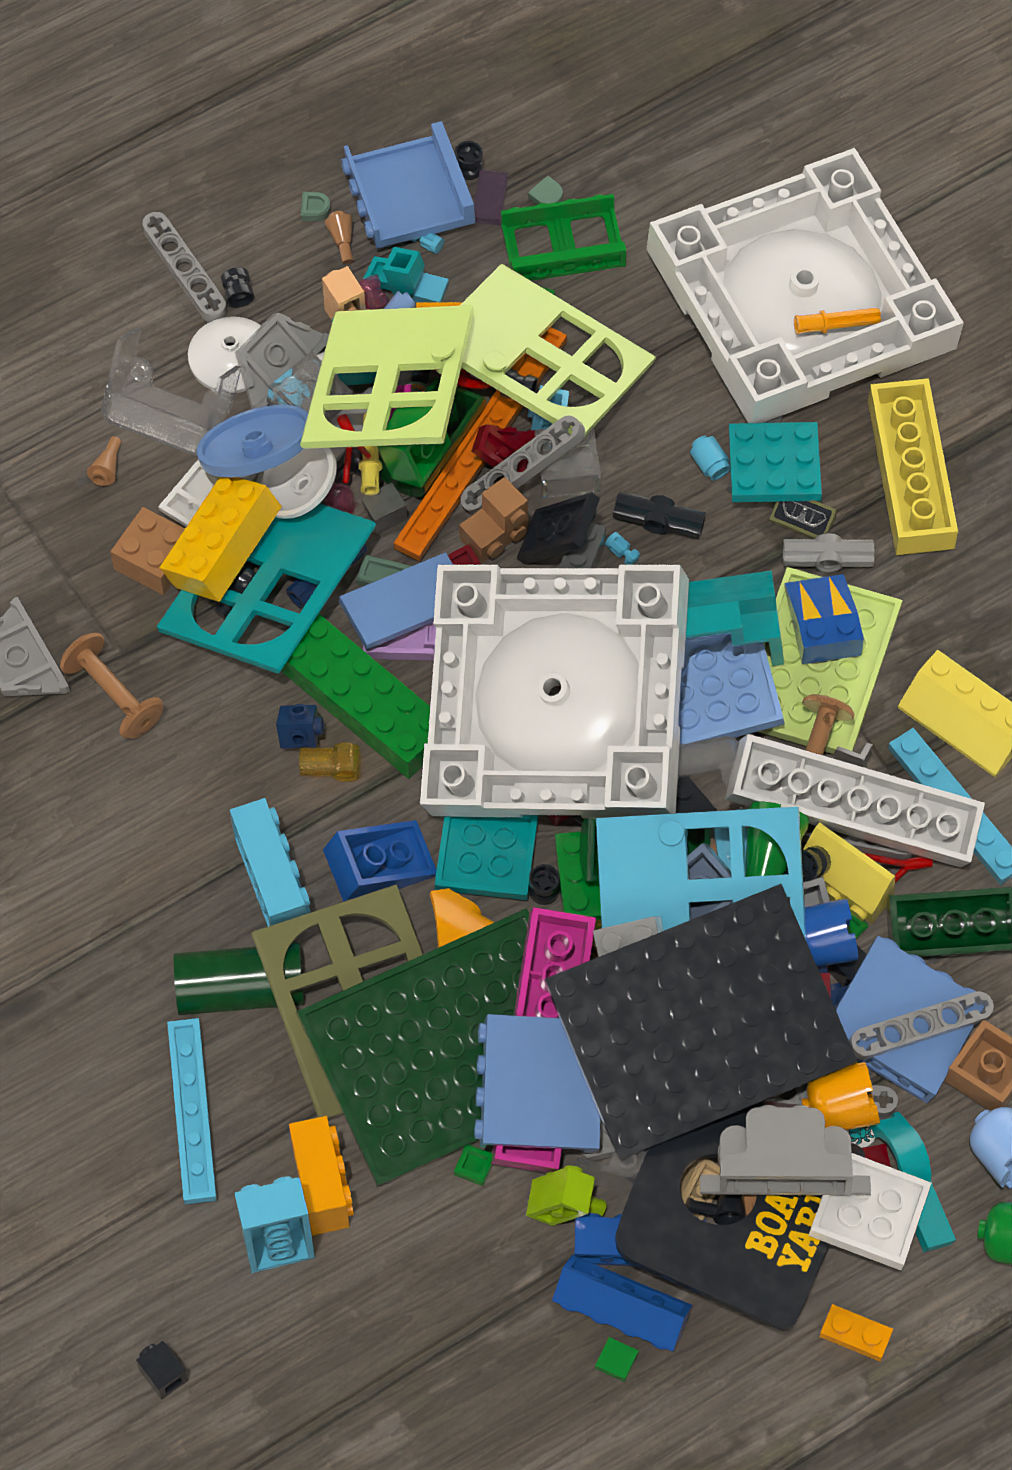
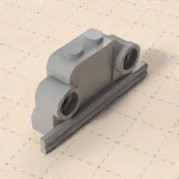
(785, 1155)

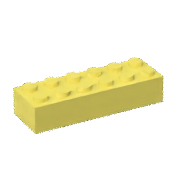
(912, 467)

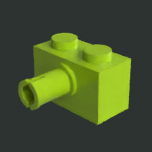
(563, 1196)

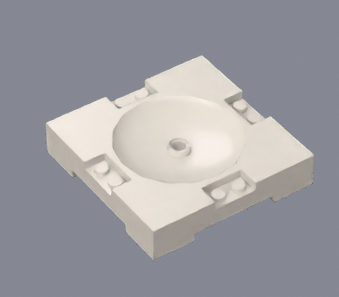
(795, 252)
(594, 746)

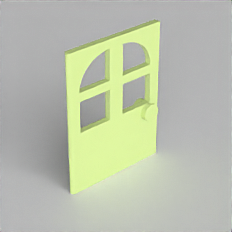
(510, 322)
(387, 344)

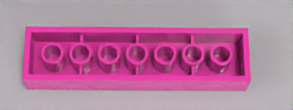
(552, 945)

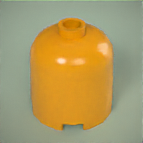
(844, 1098)

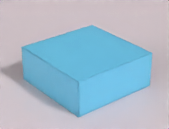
(430, 288)

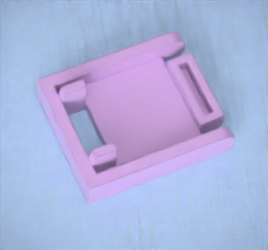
(410, 646)

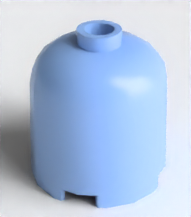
(993, 1143)

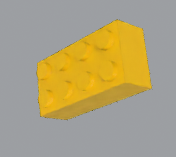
(220, 537)

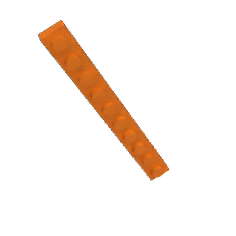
(464, 464)

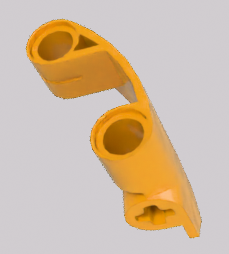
(455, 916)

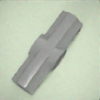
(828, 553)

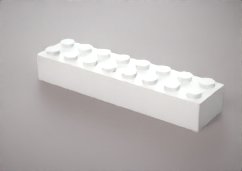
(857, 800)

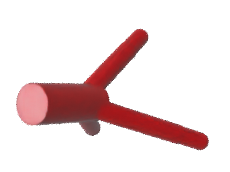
(345, 424)
(905, 864)

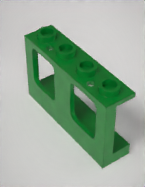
(565, 257)

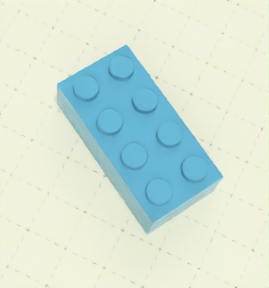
(268, 862)
(275, 1224)

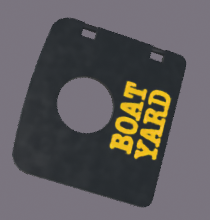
(751, 1266)

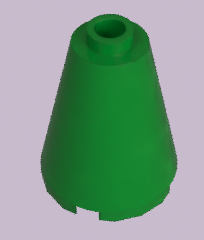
(762, 851)

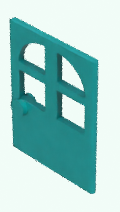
(308, 547)

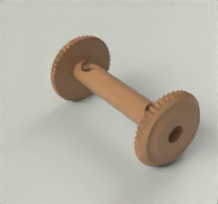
(84, 654)
(830, 710)

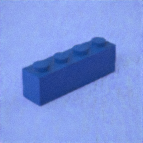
(597, 1240)
(622, 1303)

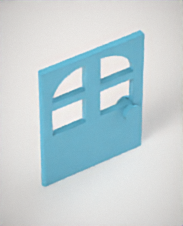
(647, 864)

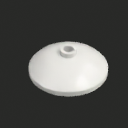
(210, 355)
(301, 481)

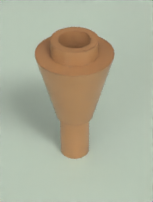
(340, 228)
(103, 469)

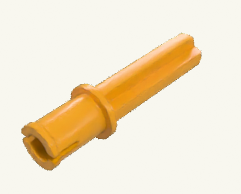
(825, 321)

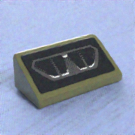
(804, 517)

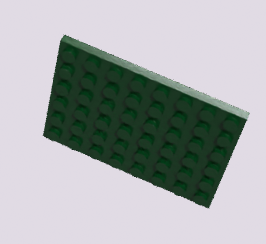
(409, 1047)

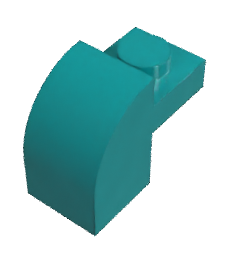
(398, 272)

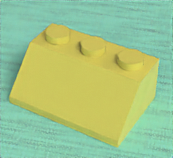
(853, 876)

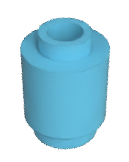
(710, 457)

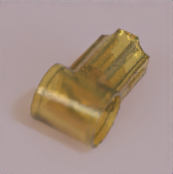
(340, 762)

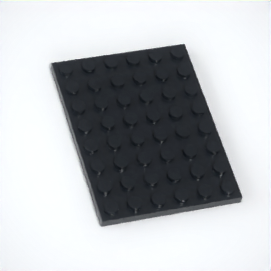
(700, 1021)

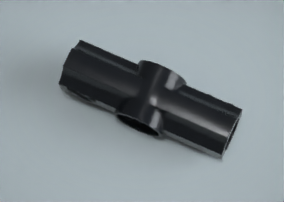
(659, 514)

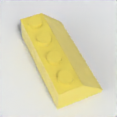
(961, 712)

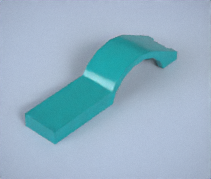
(912, 1158)

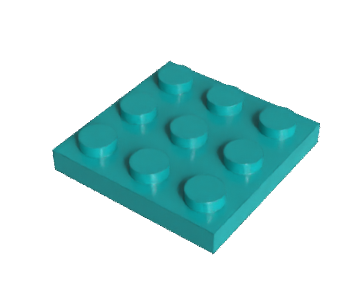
(774, 462)
(487, 855)

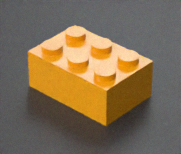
(321, 1174)

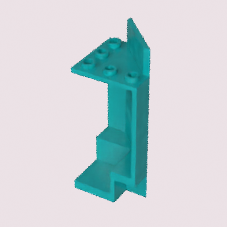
(736, 606)

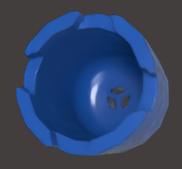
(828, 933)

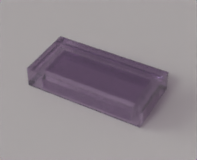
(490, 197)

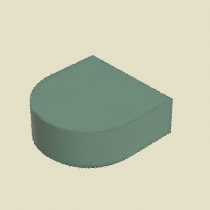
(546, 192)
(314, 206)

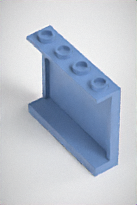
(409, 189)
(894, 985)
(532, 1087)

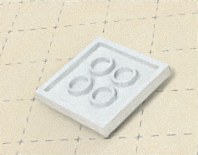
(874, 1224)

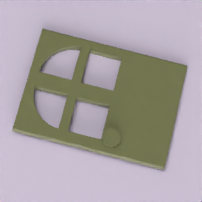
(274, 942)

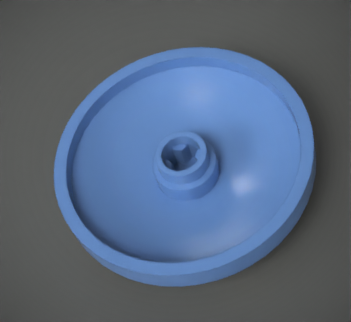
(252, 441)

